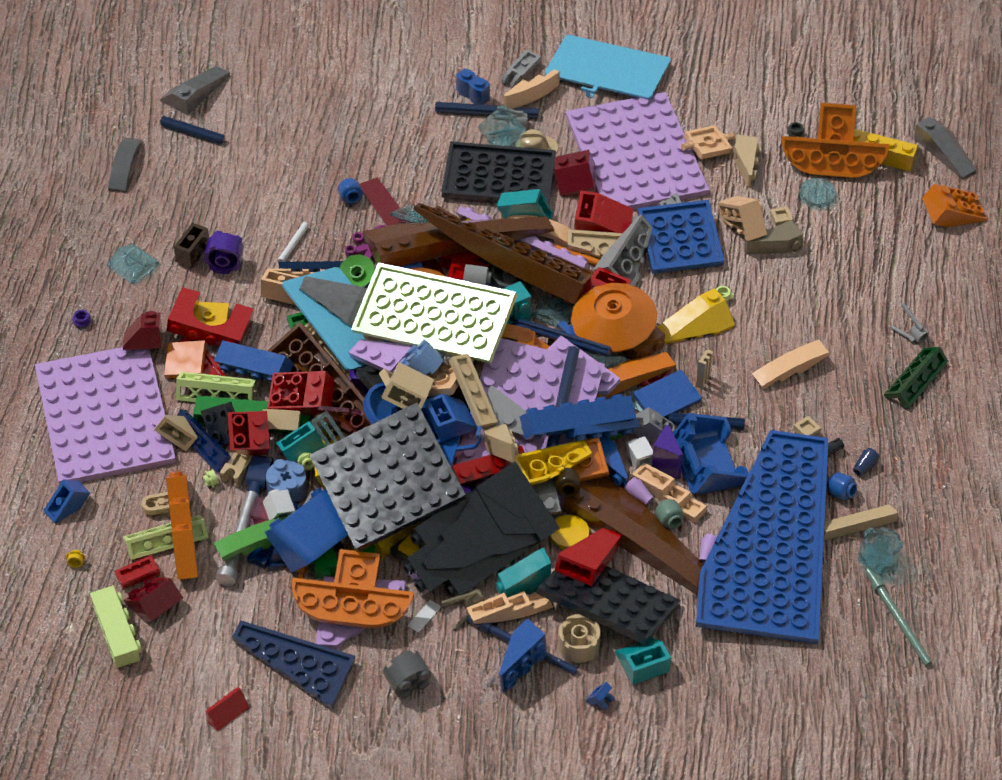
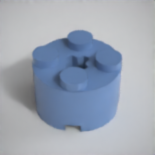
(423, 358)
(287, 476)

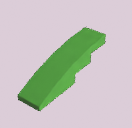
(245, 540)

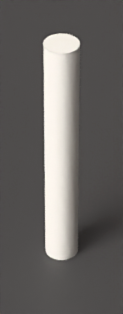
(289, 248)

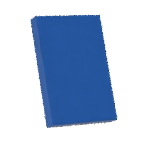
(668, 394)

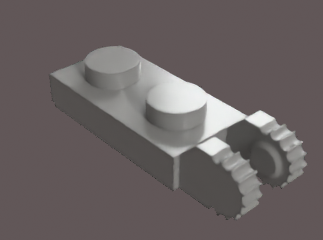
(521, 67)

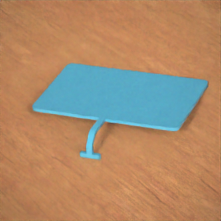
(608, 67)
(329, 327)

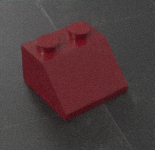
(575, 173)
(144, 332)

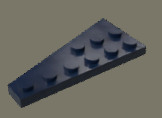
(306, 664)

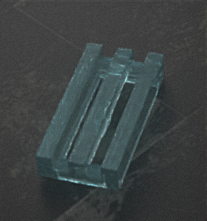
(320, 418)

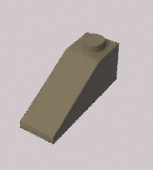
(778, 240)

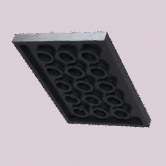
(488, 170)
(614, 602)

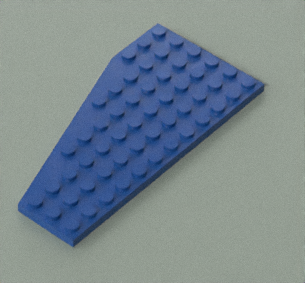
(770, 549)

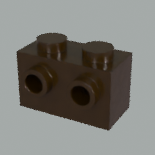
(191, 245)

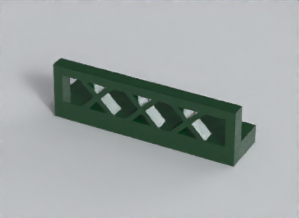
(917, 376)

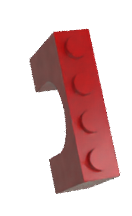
(184, 323)

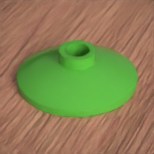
(358, 264)

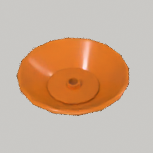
(619, 327)

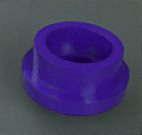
(81, 318)

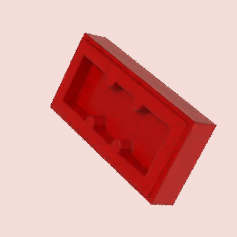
(137, 572)

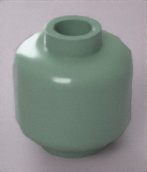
(669, 513)

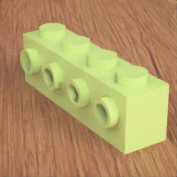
(115, 626)

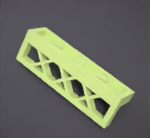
(212, 383)
(160, 538)

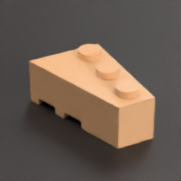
(744, 215)

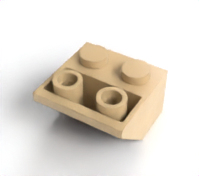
(407, 387)

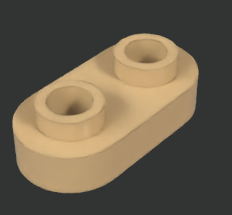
(156, 504)

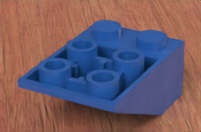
(524, 650)

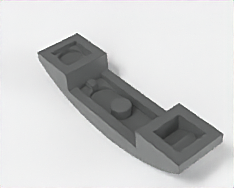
(123, 163)

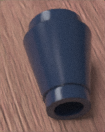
(866, 461)

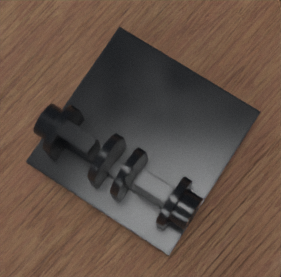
(217, 422)

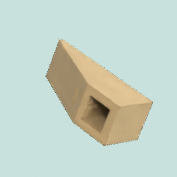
(745, 157)
(500, 442)

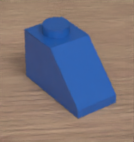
(66, 500)

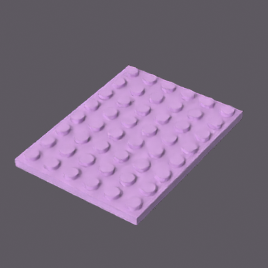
(637, 151)
(532, 380)
(103, 414)

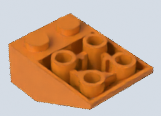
(953, 206)

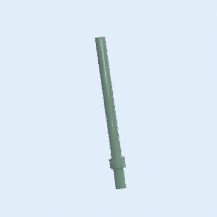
(878, 586)

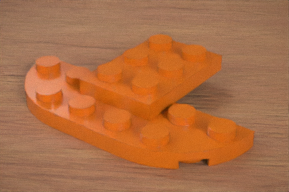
(834, 149)
(352, 595)

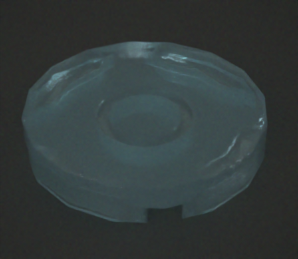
(817, 192)

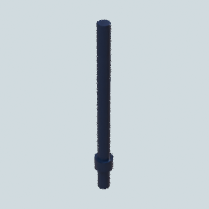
(490, 628)

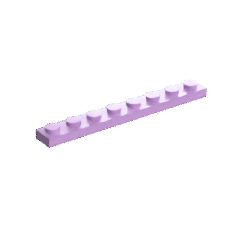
(533, 241)

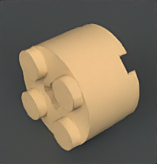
(578, 639)

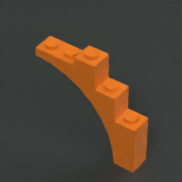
(181, 525)

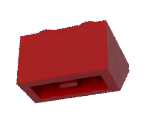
(248, 432)

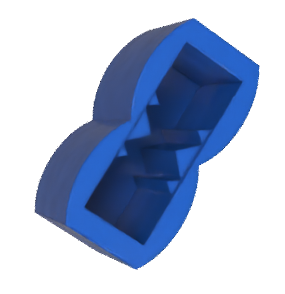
(472, 87)

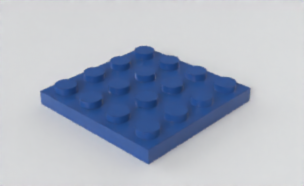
(682, 236)

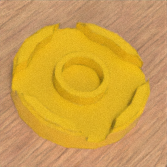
(571, 531)

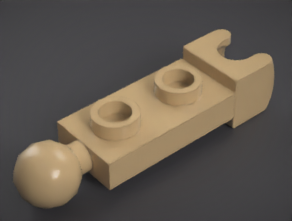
(235, 468)

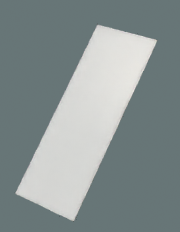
(424, 616)

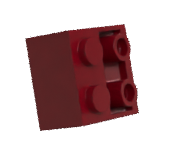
(153, 598)

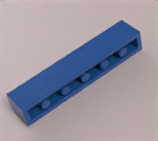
(558, 420)

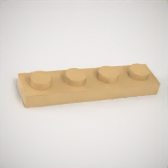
(473, 390)

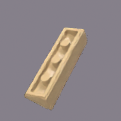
(859, 521)

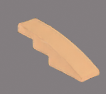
(530, 91)
(790, 363)
(664, 488)
(503, 608)

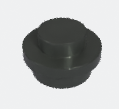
(795, 129)

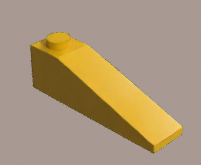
(701, 316)
(548, 462)

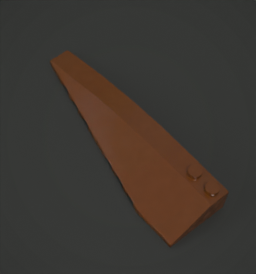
(420, 242)
(551, 274)
(310, 356)
(610, 507)

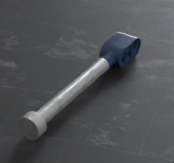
(255, 482)

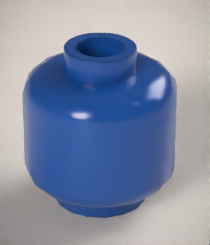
(350, 191)
(842, 486)

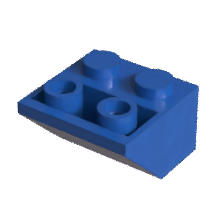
(449, 417)

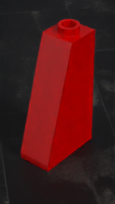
(589, 556)

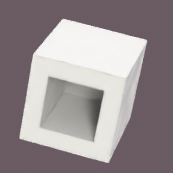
(639, 452)
(278, 504)

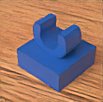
(599, 694)

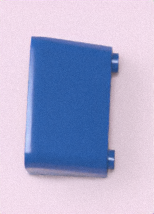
(705, 455)
(307, 531)

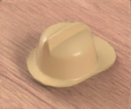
(535, 139)

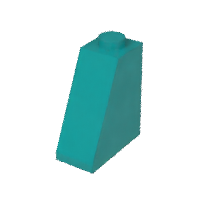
(524, 203)
(525, 574)

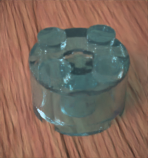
(880, 549)

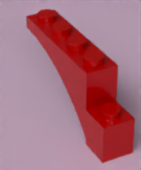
(480, 468)

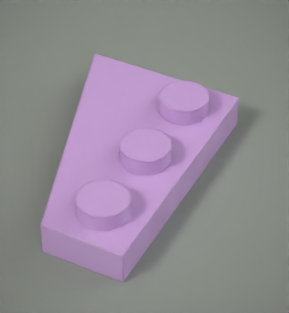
(379, 353)

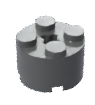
(407, 673)

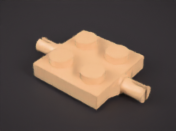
(708, 142)

